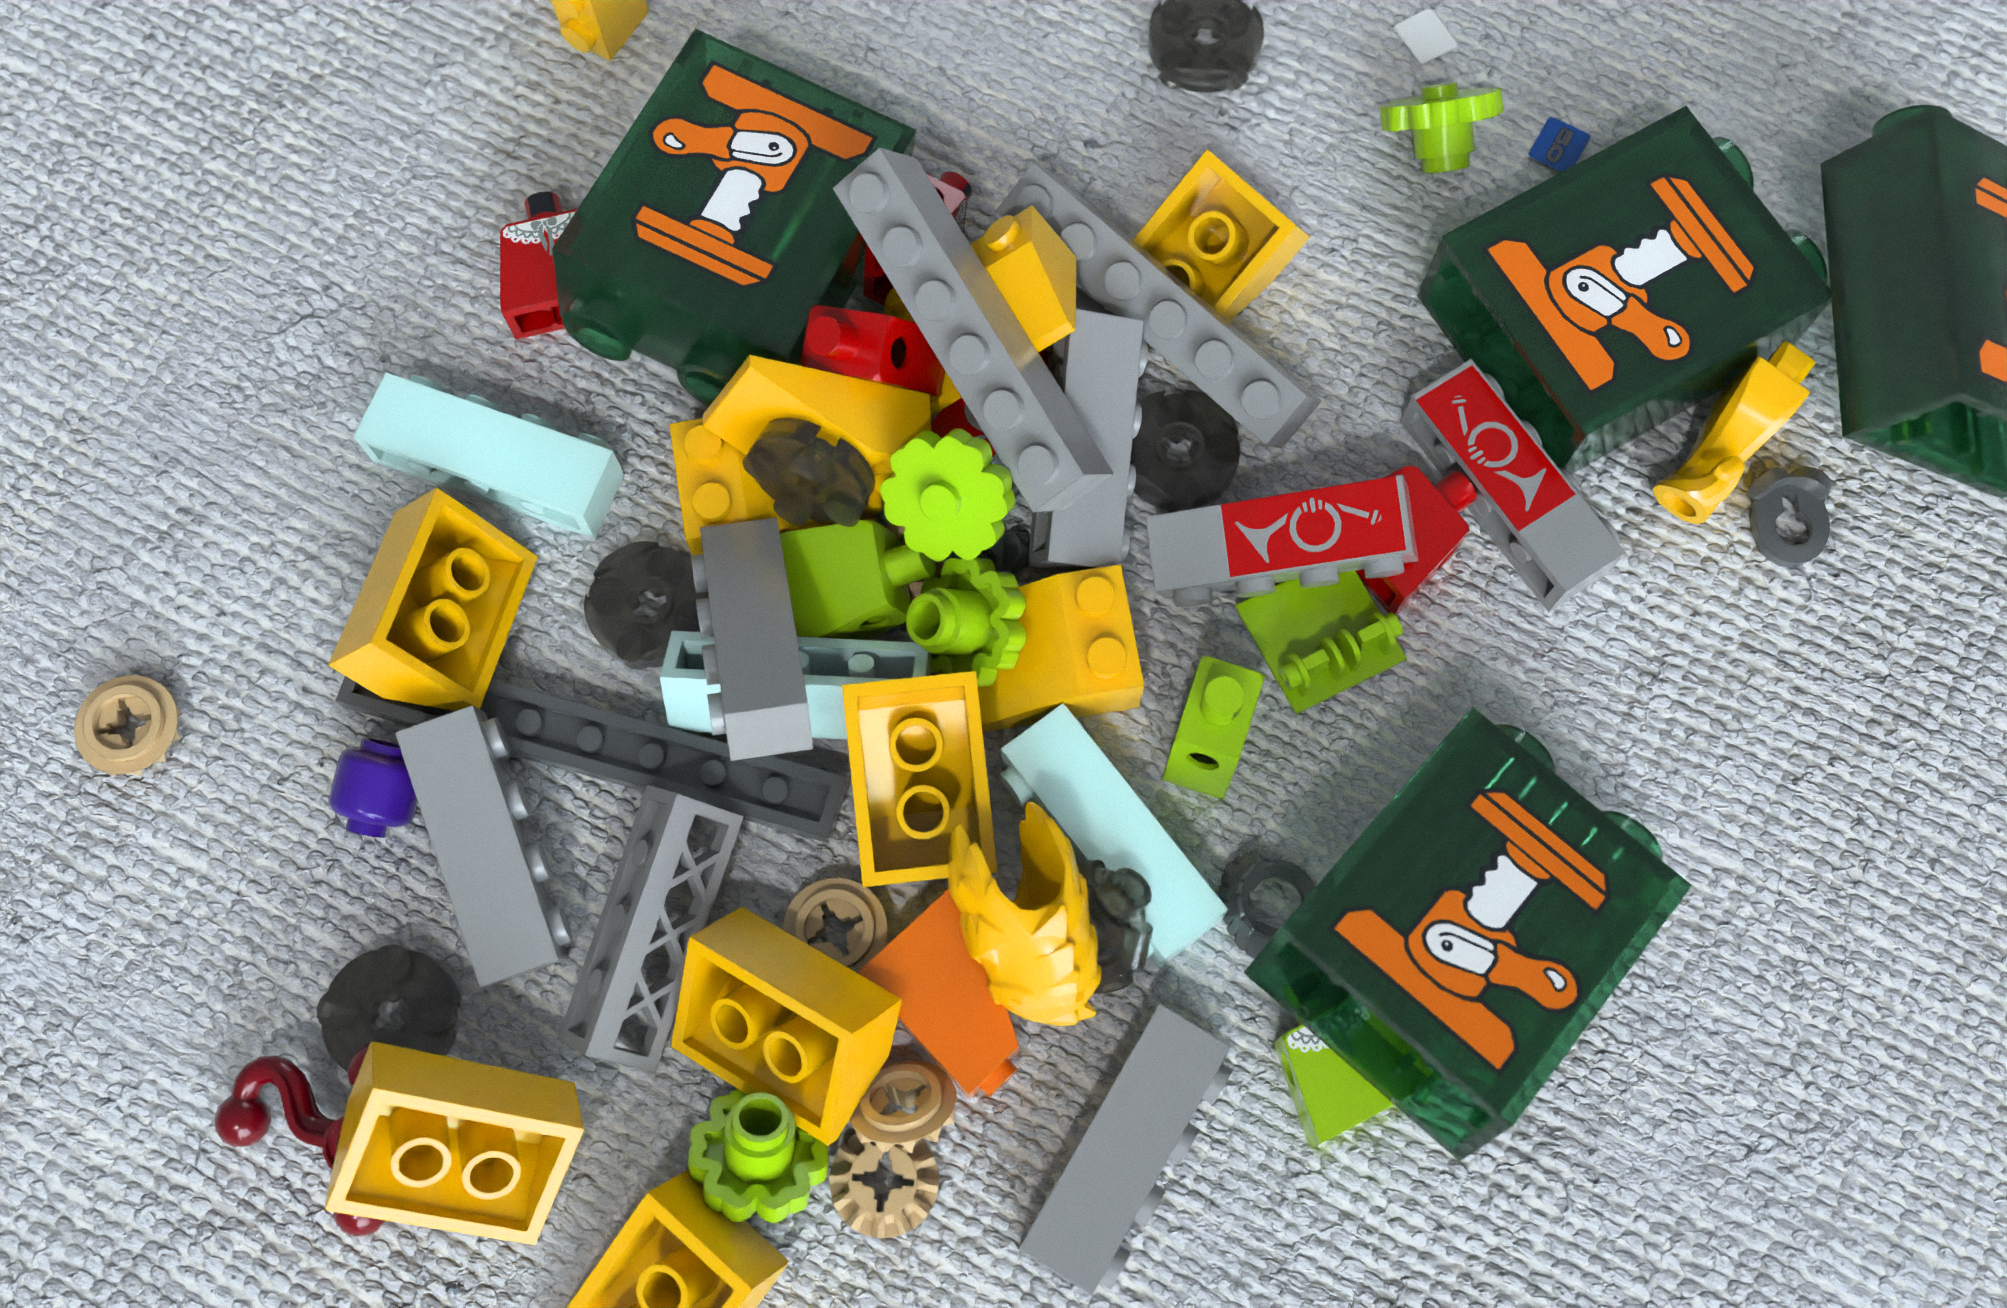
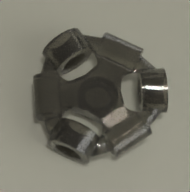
(1111, 899)

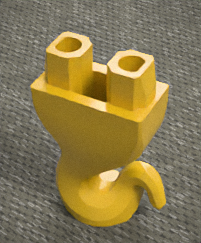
(1734, 430)

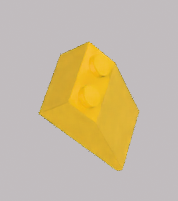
(1221, 236)
(860, 411)
(716, 485)
(1074, 652)
(917, 774)
(682, 1257)

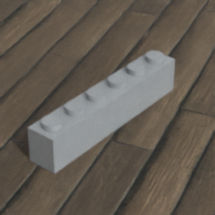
(1174, 316)
(972, 331)

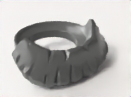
(1243, 877)

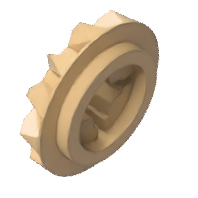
(106, 712)
(848, 902)
(907, 1085)
(904, 1207)

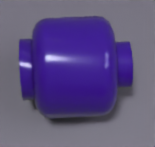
(373, 788)

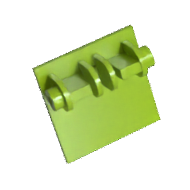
(1321, 638)

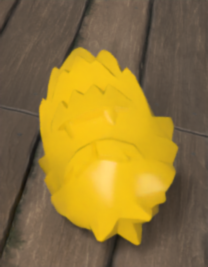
(1041, 944)

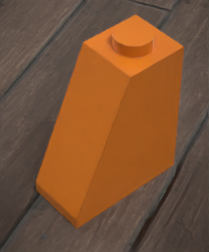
(947, 1000)

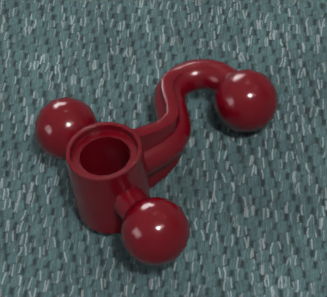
(247, 1117)

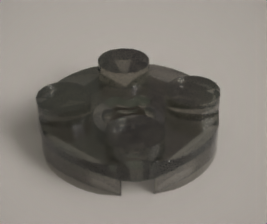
(1201, 66)
(1213, 451)
(810, 474)
(614, 595)
(389, 973)

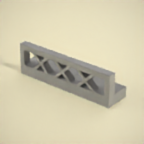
(629, 923)

